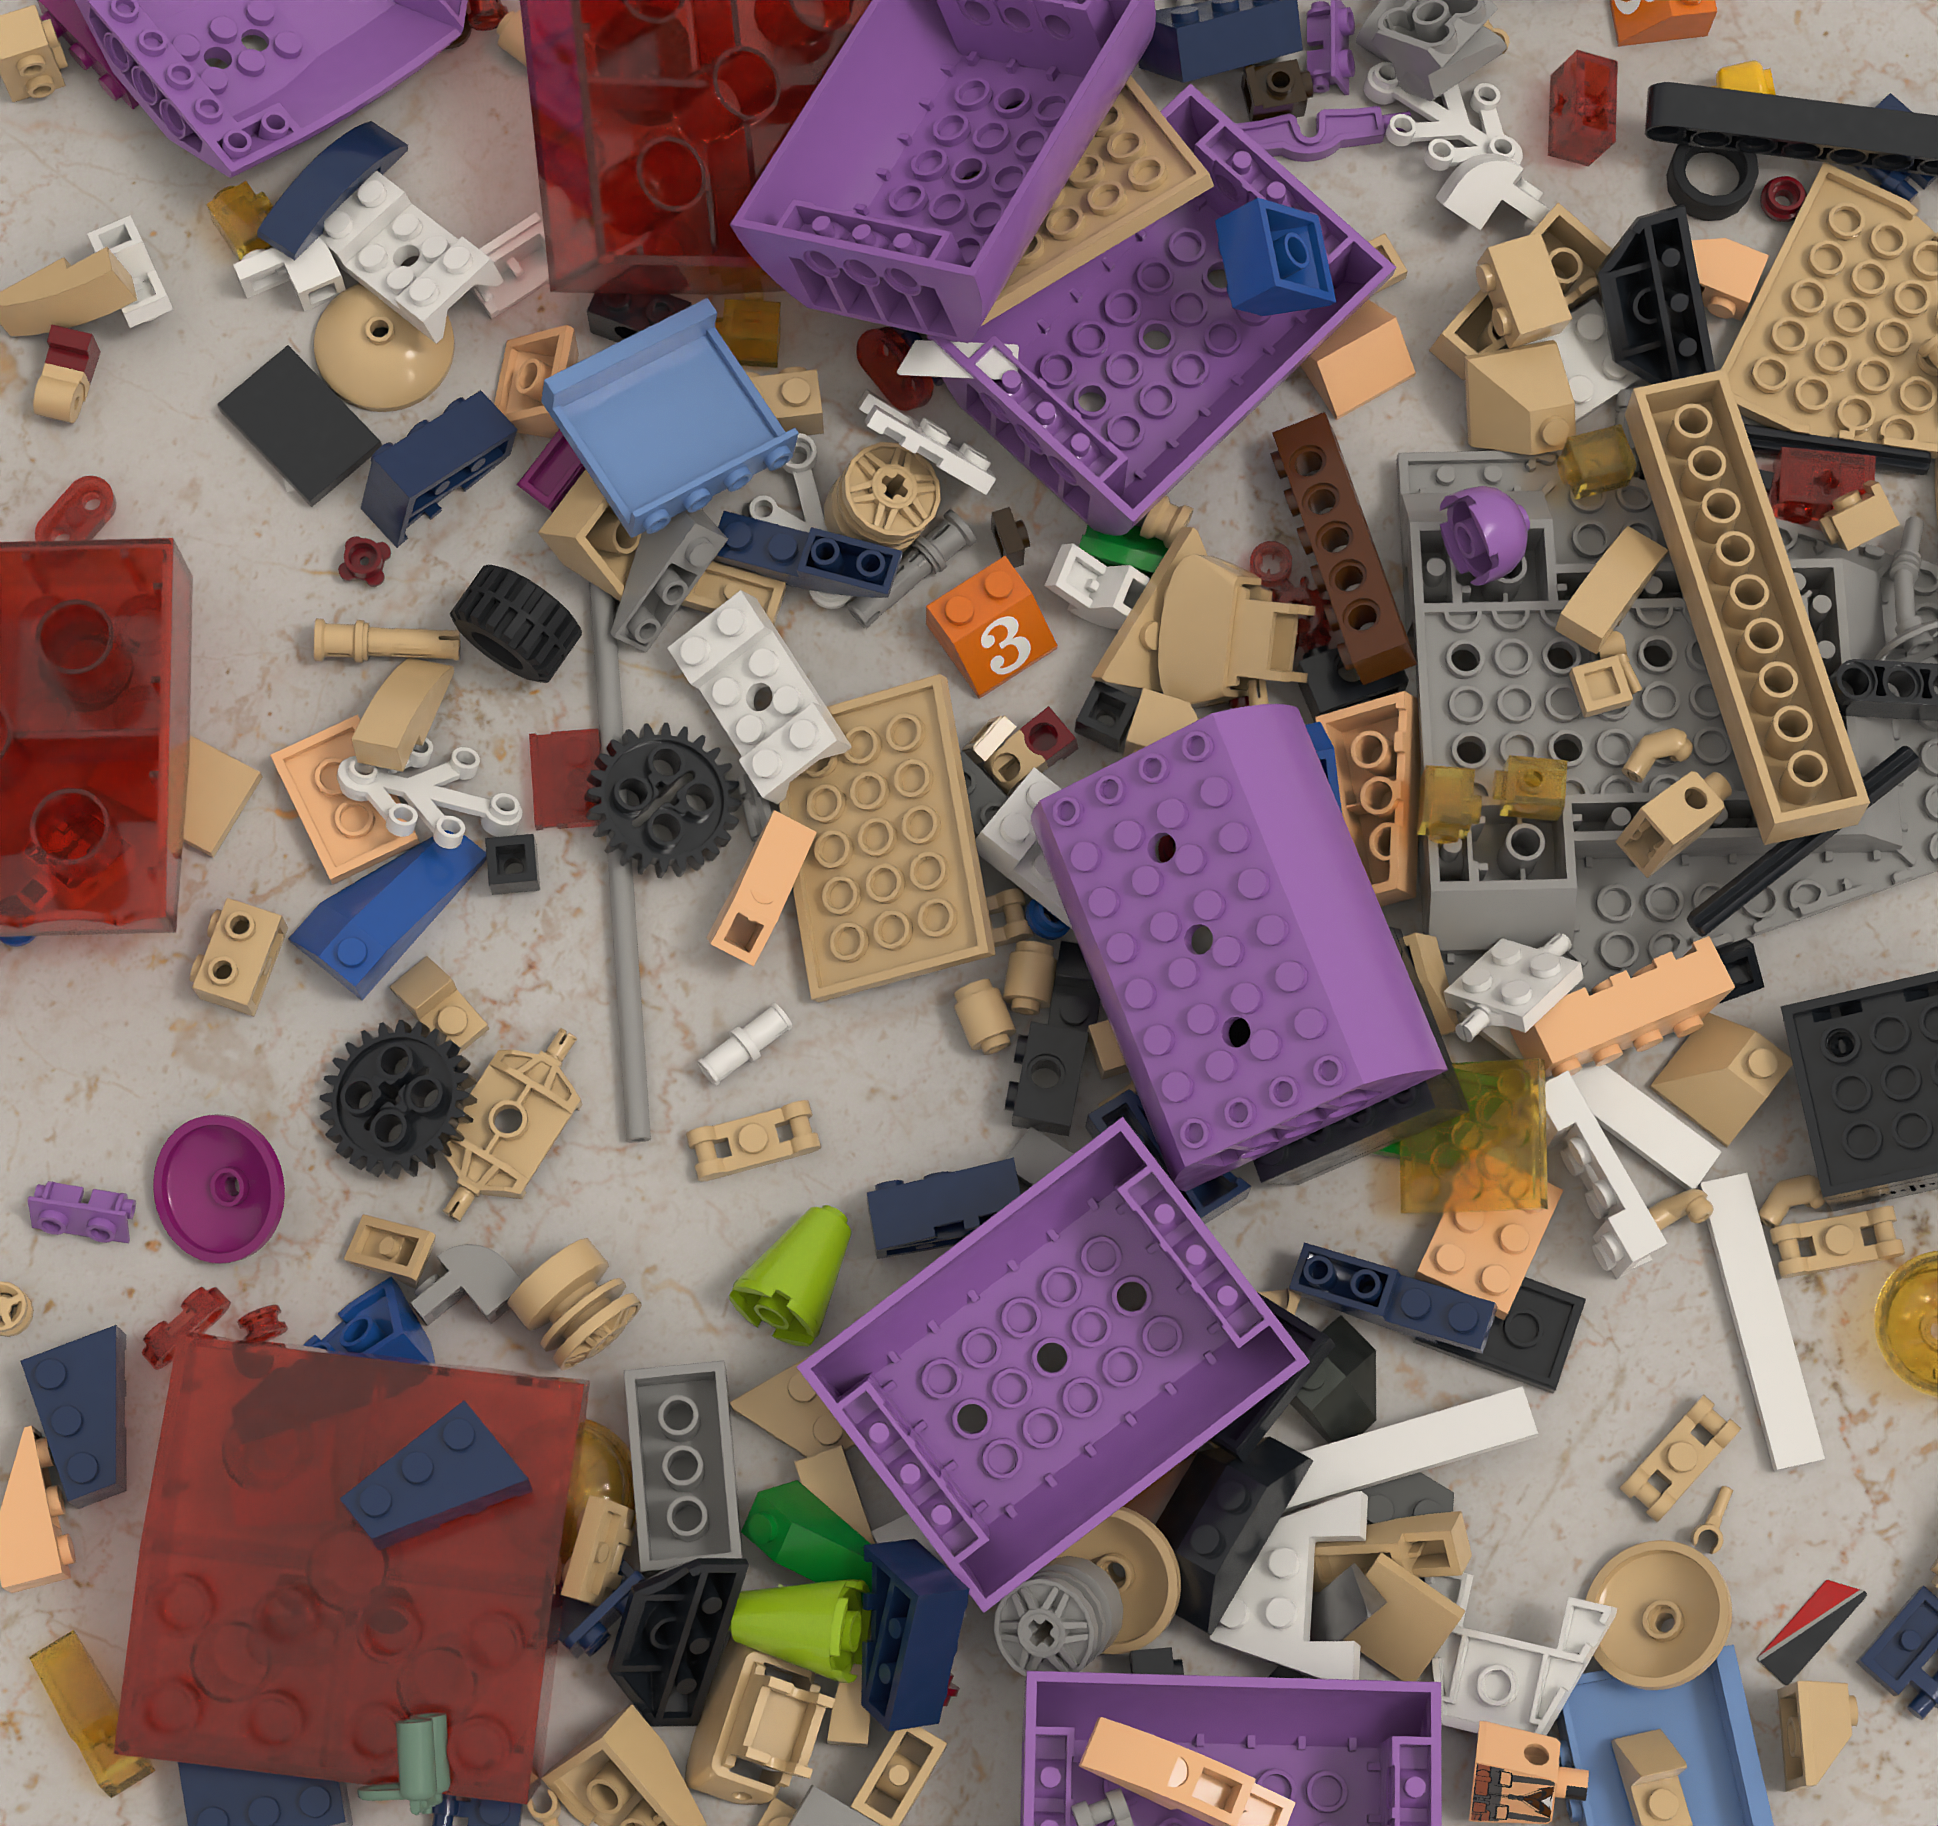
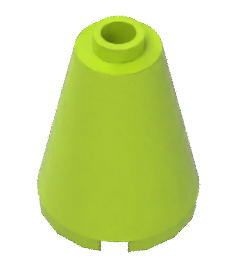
(795, 1277)
(806, 1625)

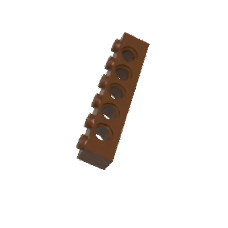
(1384, 645)

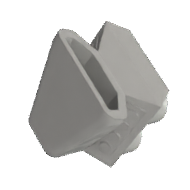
(1437, 43)

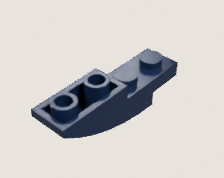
(809, 560)
(1391, 1299)

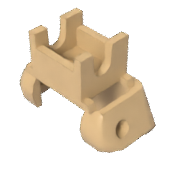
(1220, 636)
(756, 1721)

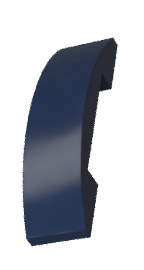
(326, 184)

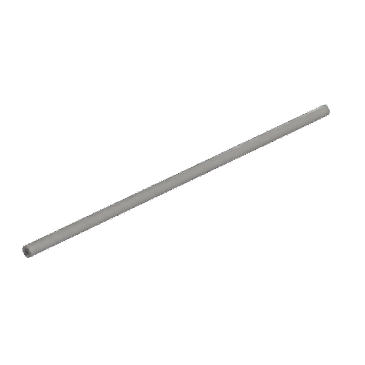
(621, 885)

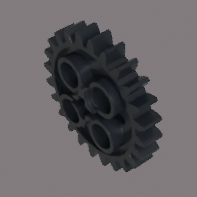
(632, 769)
(423, 1129)

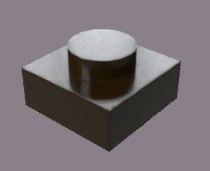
(1009, 536)

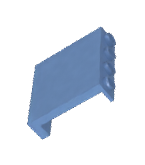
(666, 420)
(1701, 1719)

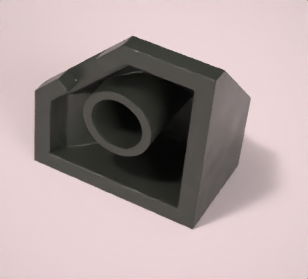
(1342, 1390)

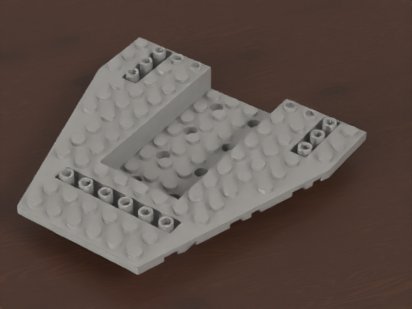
(1569, 874)

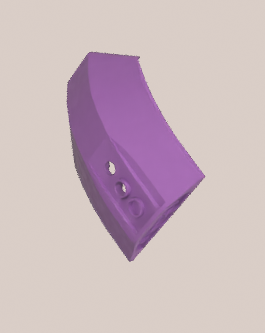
(316, 71)

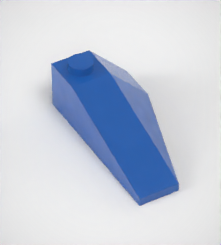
(377, 918)
(379, 1325)

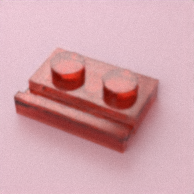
(559, 777)

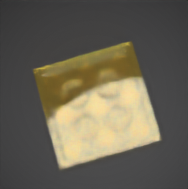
(1486, 1156)

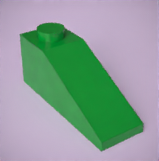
(806, 1535)

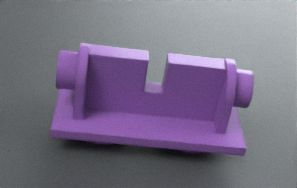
(1330, 27)
(59, 1210)

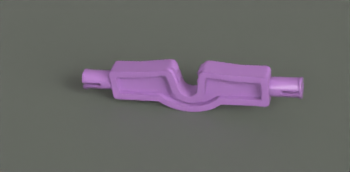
(1334, 130)

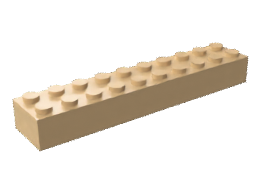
(1746, 608)

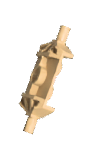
(505, 1162)

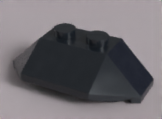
(1655, 300)
(1223, 1521)
(675, 1637)

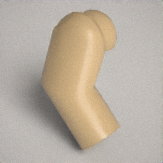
(1655, 746)
(1790, 1193)
(1690, 1203)

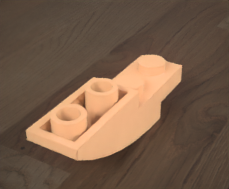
(1181, 1778)

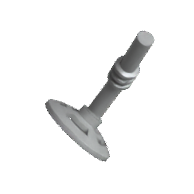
(1914, 634)

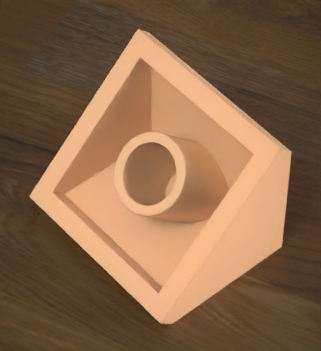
(1360, 360)
(522, 377)

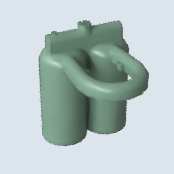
(421, 1764)

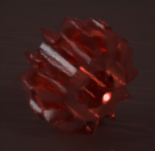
(1314, 628)

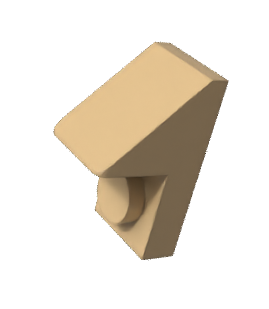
(438, 1004)
(391, 1249)
(1651, 1779)

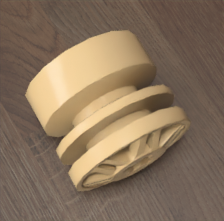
(862, 510)
(568, 1296)

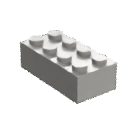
(682, 1464)

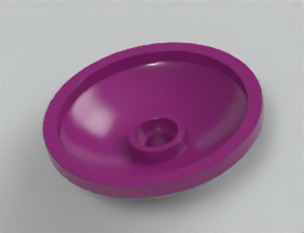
(199, 1194)

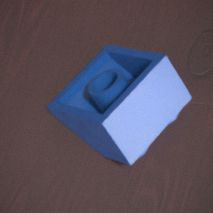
(1274, 259)

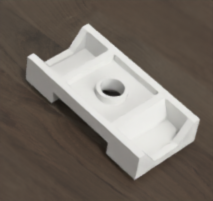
(380, 231)
(733, 658)
(1013, 848)
(1628, 1229)

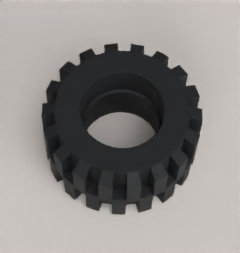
(516, 623)

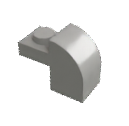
(470, 1272)

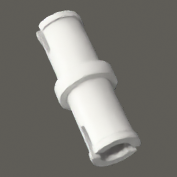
(744, 1044)

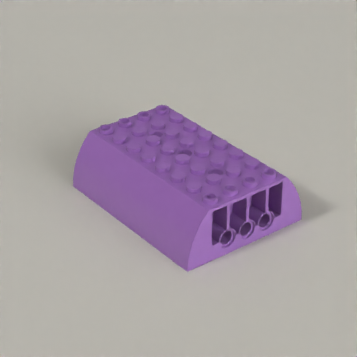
(868, 185)
(1170, 402)
(1290, 953)
(1070, 1440)
(1328, 1744)

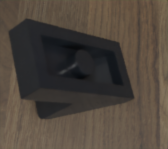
(1074, 995)

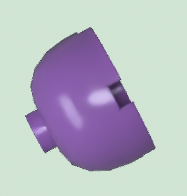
(1484, 532)

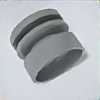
(1077, 1602)

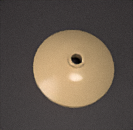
(373, 370)
(1151, 1575)
(1647, 1588)

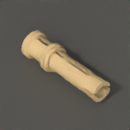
(362, 641)

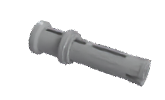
(927, 556)

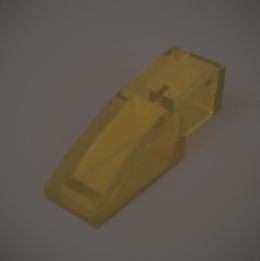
(88, 1712)

